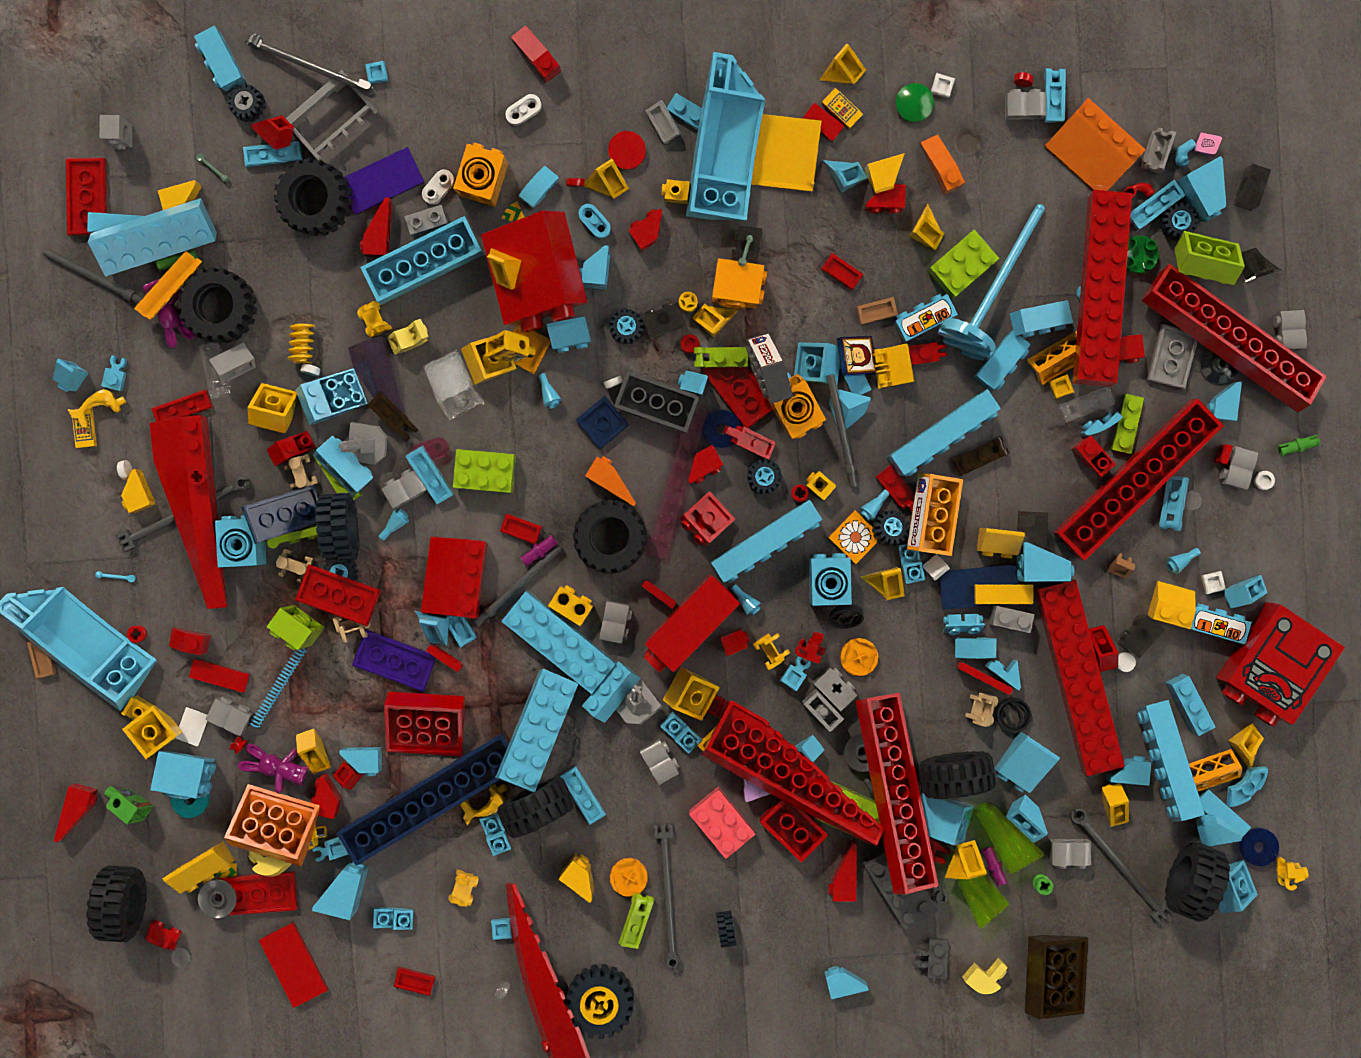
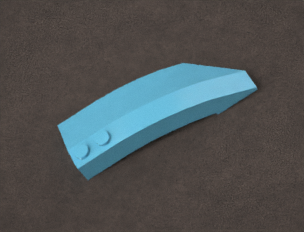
(725, 143)
(79, 642)

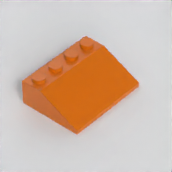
(1094, 147)
(273, 825)

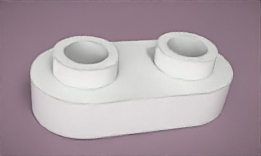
(521, 108)
(440, 188)

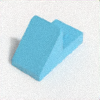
(1009, 675)

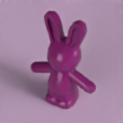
(169, 318)
(272, 765)

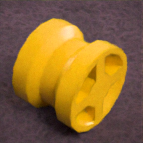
(686, 299)

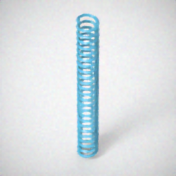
(292, 668)

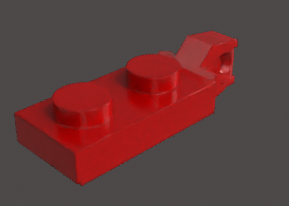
(751, 441)
(896, 487)

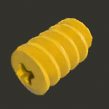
(300, 344)

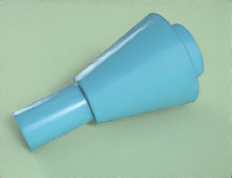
(550, 396)
(871, 509)
(396, 521)
(1177, 563)
(749, 604)

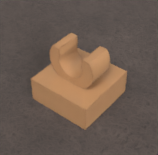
(1122, 567)

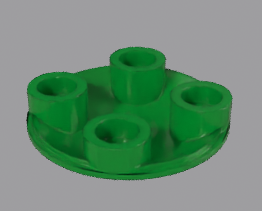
(914, 102)
(1142, 254)

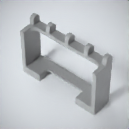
(299, 115)

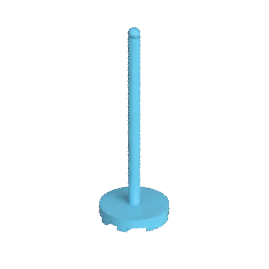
(968, 336)

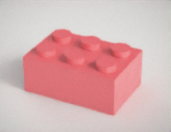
(722, 822)

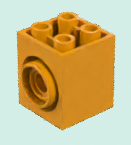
(476, 163)
(738, 285)
(805, 413)

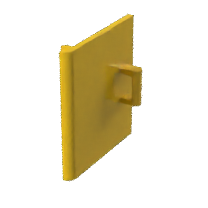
(786, 152)

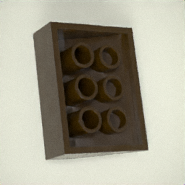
(1056, 976)

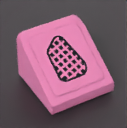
(1207, 144)

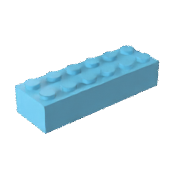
(152, 237)
(422, 260)
(946, 431)
(766, 541)
(559, 641)
(536, 730)
(1170, 761)

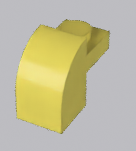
(408, 337)
(266, 865)
(986, 981)

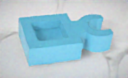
(113, 377)
(793, 675)
(333, 848)

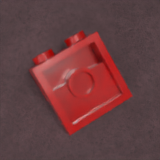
(706, 519)

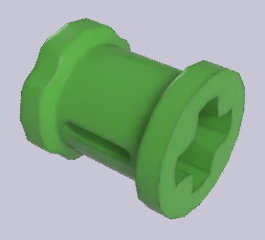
(1037, 884)

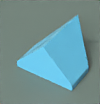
(845, 174)
(852, 406)
(434, 627)

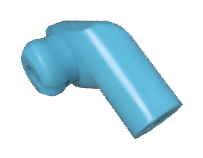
(1182, 151)

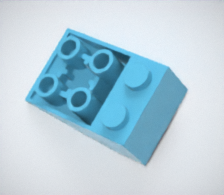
(331, 396)

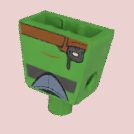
(127, 805)

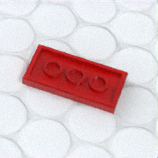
(84, 192)
(740, 392)
(338, 595)
(263, 893)
(293, 964)

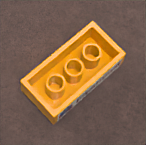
(935, 514)

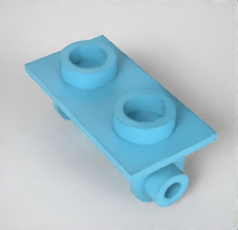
(954, 625)

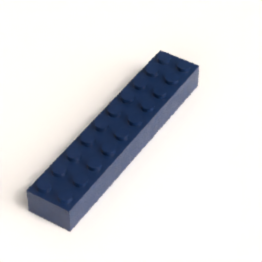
(424, 800)

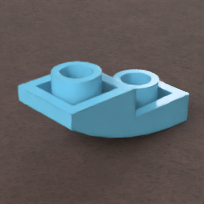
(538, 187)
(1096, 426)
(911, 564)
(975, 648)
(680, 732)
(495, 834)
(392, 918)

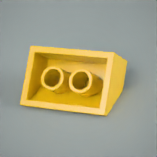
(200, 869)

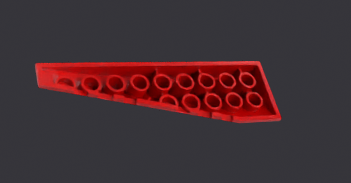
(177, 449)
(762, 756)
(546, 1000)

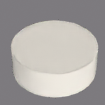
(310, 370)
(613, 382)
(124, 469)
(1264, 480)
(1126, 662)

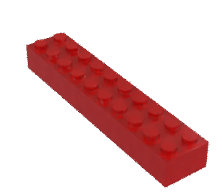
(1102, 288)
(1234, 338)
(1138, 479)
(1079, 677)
(897, 794)

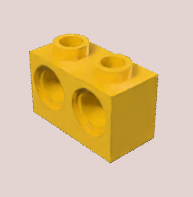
(568, 609)

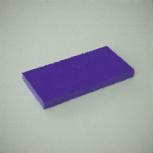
(383, 179)
(394, 660)

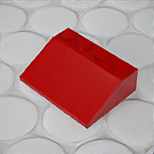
(454, 577)
(424, 723)

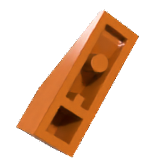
(942, 164)
(606, 476)

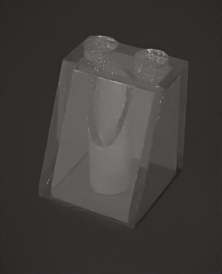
(453, 384)

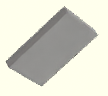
(1172, 357)

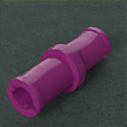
(539, 550)
(994, 866)

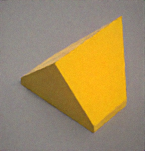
(844, 67)
(883, 173)
(607, 180)
(927, 230)
(504, 268)
(713, 318)
(887, 583)
(1247, 743)
(966, 862)

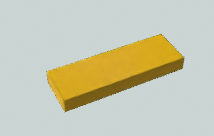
(1003, 594)

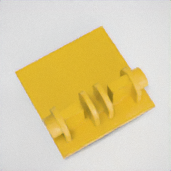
(893, 366)

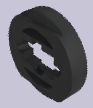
(850, 622)
(1022, 724)

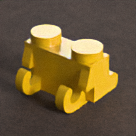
(373, 319)
(770, 650)
(1290, 871)
(462, 889)

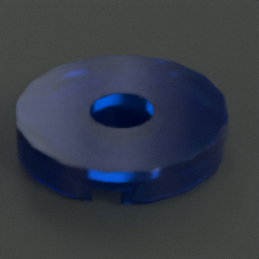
(711, 423)
(1269, 851)

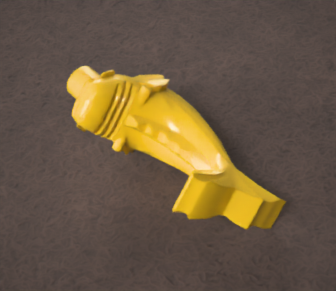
(101, 397)
(490, 808)

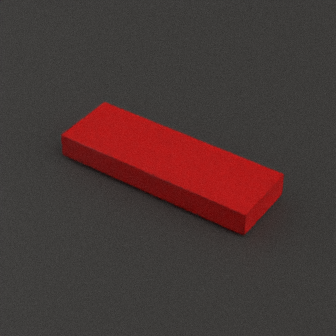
(183, 406)
(219, 675)
(985, 678)

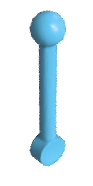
(131, 578)

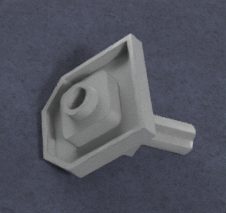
(366, 442)
(638, 704)

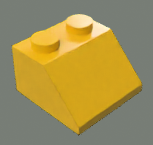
(483, 368)
(272, 408)
(999, 541)
(1173, 605)
(691, 693)
(152, 731)
(578, 876)

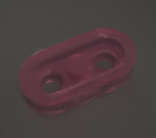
(430, 447)

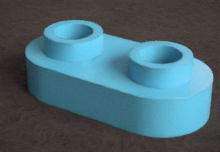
(594, 221)

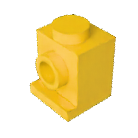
(679, 197)
(827, 485)
(134, 704)

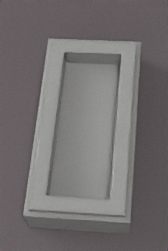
(663, 122)

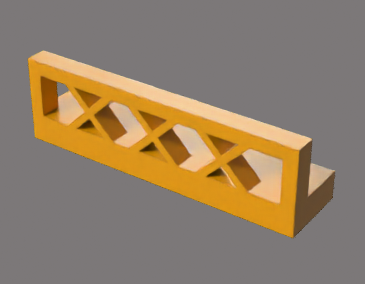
(167, 286)
(1054, 364)
(1217, 776)

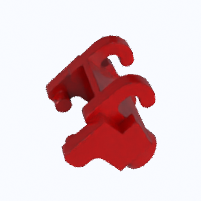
(812, 648)
(161, 936)

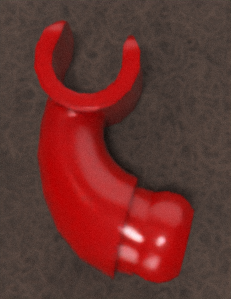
(1142, 187)

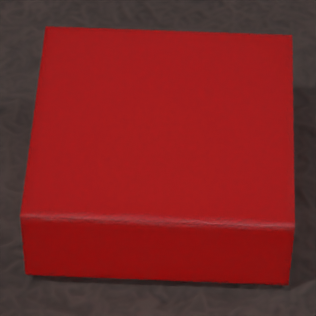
(1223, 454)

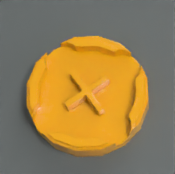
(859, 657)
(628, 877)

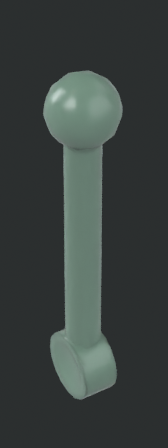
(201, 158)
(742, 261)

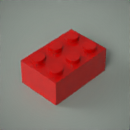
(793, 828)

